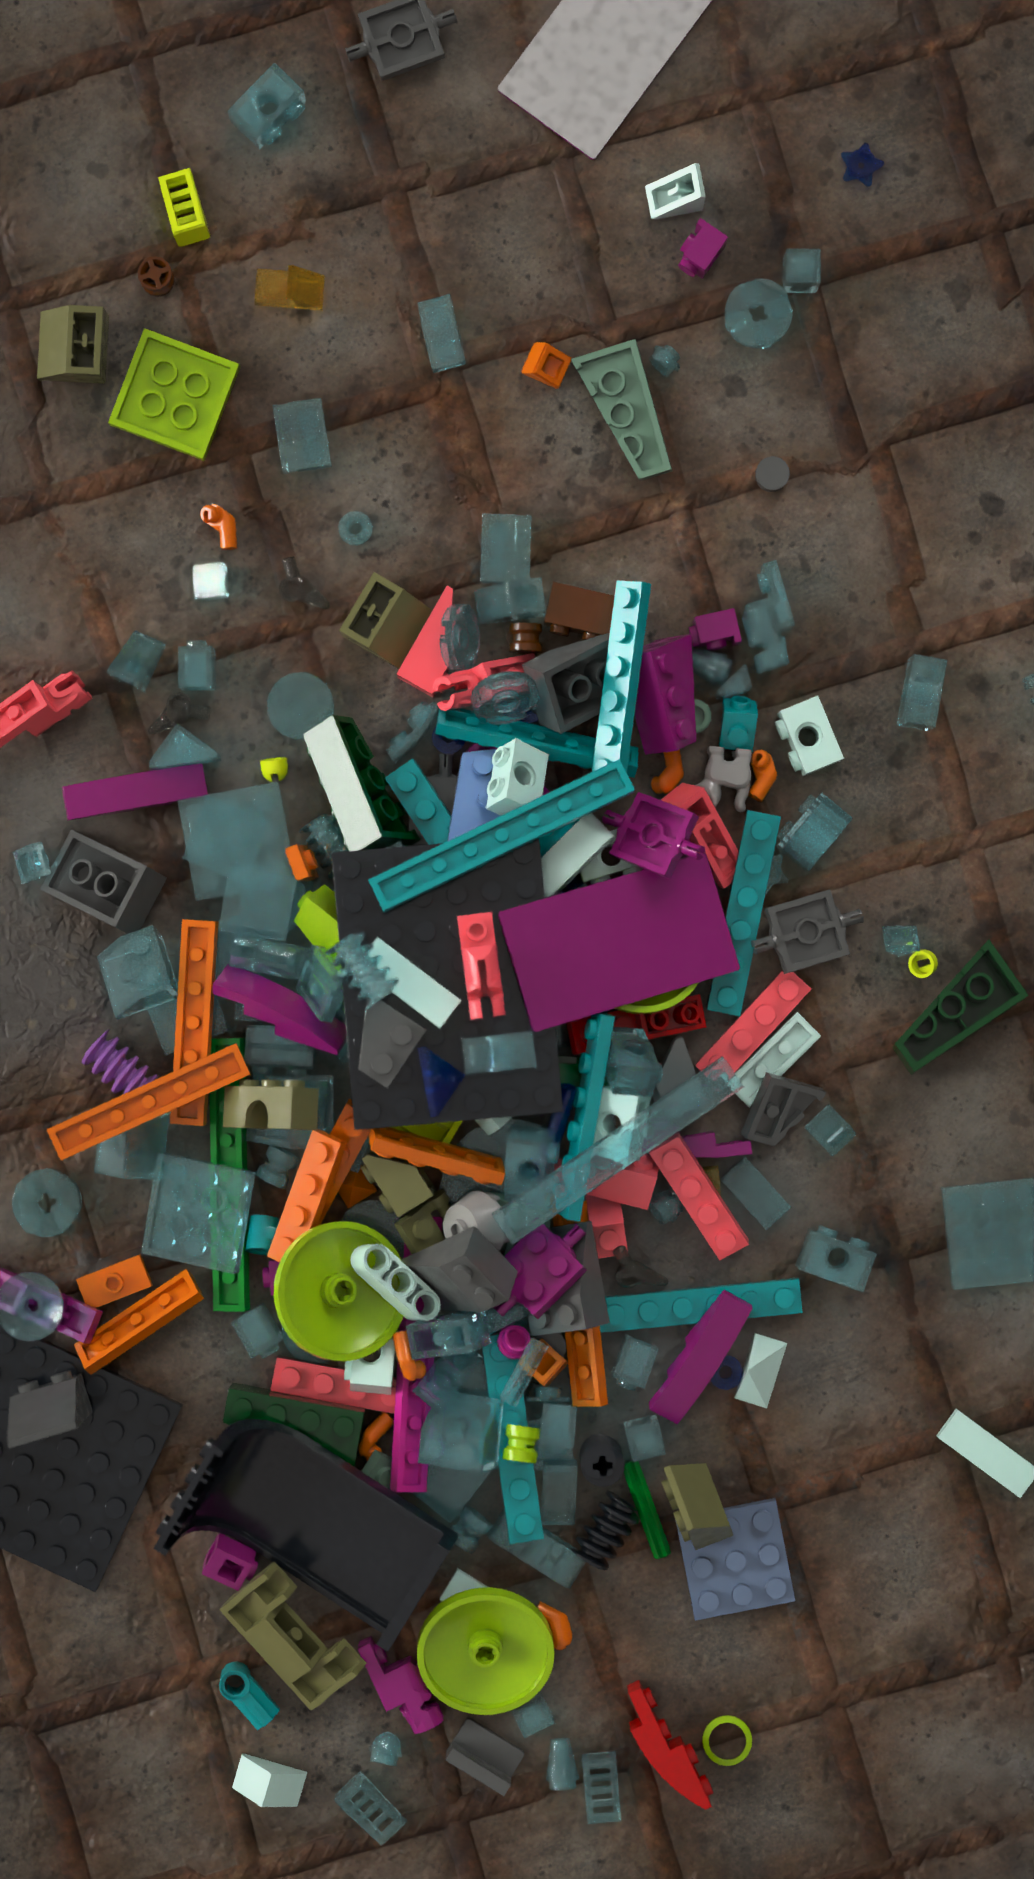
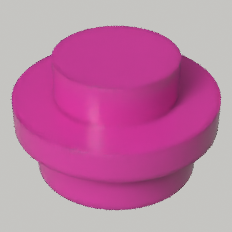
(513, 1341)

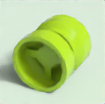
(521, 1443)

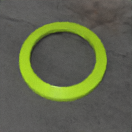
(726, 1719)

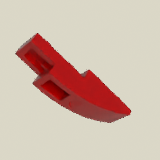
(680, 1018)
(670, 1758)

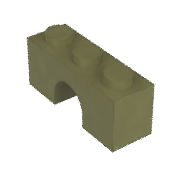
(271, 1105)

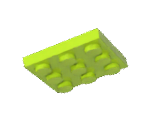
(174, 394)

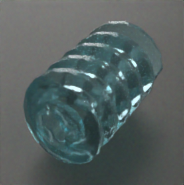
(327, 837)
(363, 968)

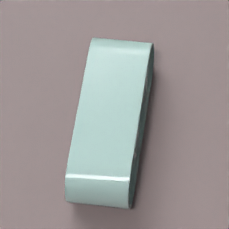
(573, 853)
(410, 1286)

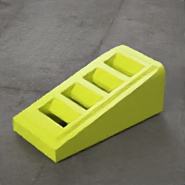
(190, 227)

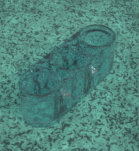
(549, 1555)

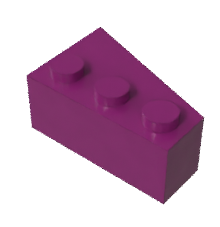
(666, 695)

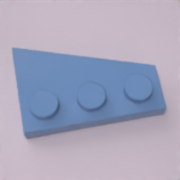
(471, 793)

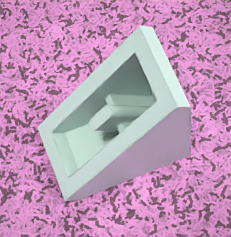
(677, 193)
(268, 1782)

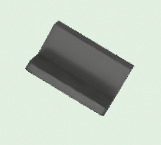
(484, 1755)

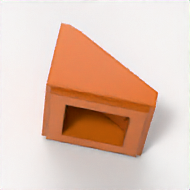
(546, 364)
(550, 1366)

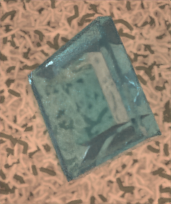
(900, 939)

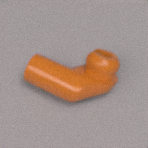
(223, 522)
(764, 772)
(670, 775)
(410, 1368)
(373, 1434)
(559, 1625)

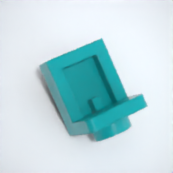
(738, 723)

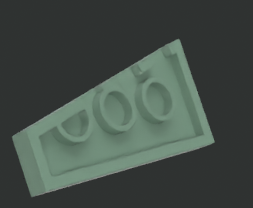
(624, 397)

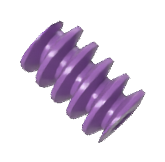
(115, 1065)

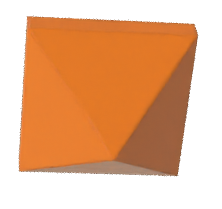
(355, 1188)

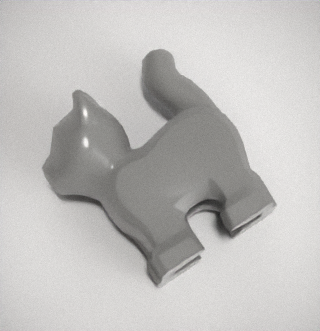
(731, 774)

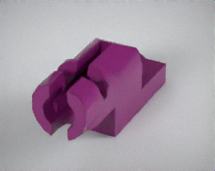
(401, 1685)

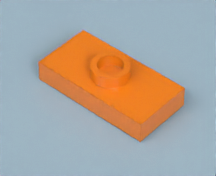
(302, 862)
(114, 1282)

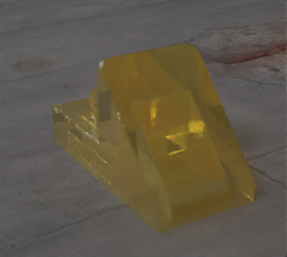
(290, 288)

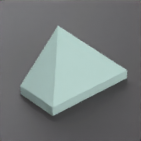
(760, 1370)

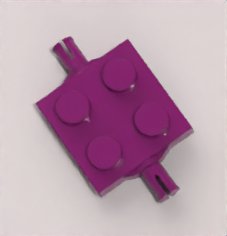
(653, 835)
(544, 1269)

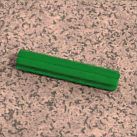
(646, 1510)

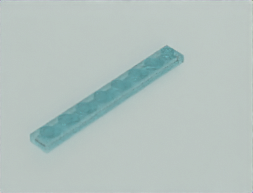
(617, 1150)

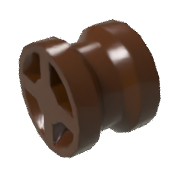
(153, 269)
(525, 638)

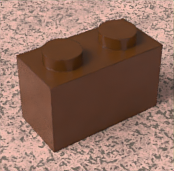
(578, 611)

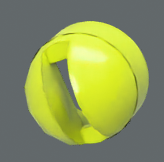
(274, 766)
(926, 970)

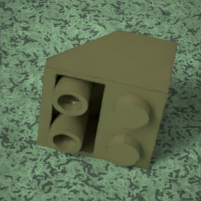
(73, 344)
(385, 620)
(400, 1182)
(699, 1506)

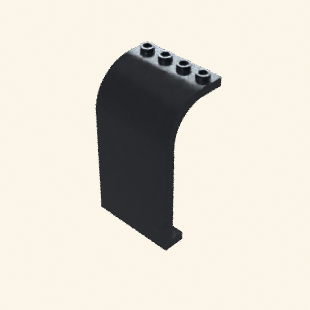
(313, 1520)

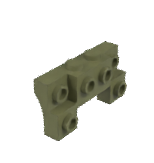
(287, 1641)

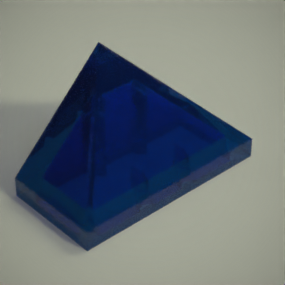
(439, 1080)

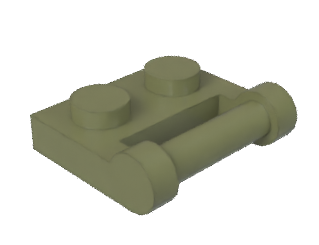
(418, 1226)

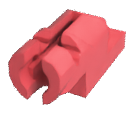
(470, 678)
(40, 707)
(480, 963)

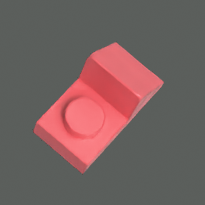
(607, 1225)

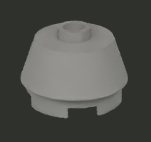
(475, 1210)

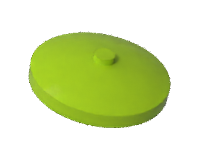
(325, 1301)
(485, 1651)

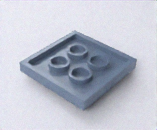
(743, 1569)

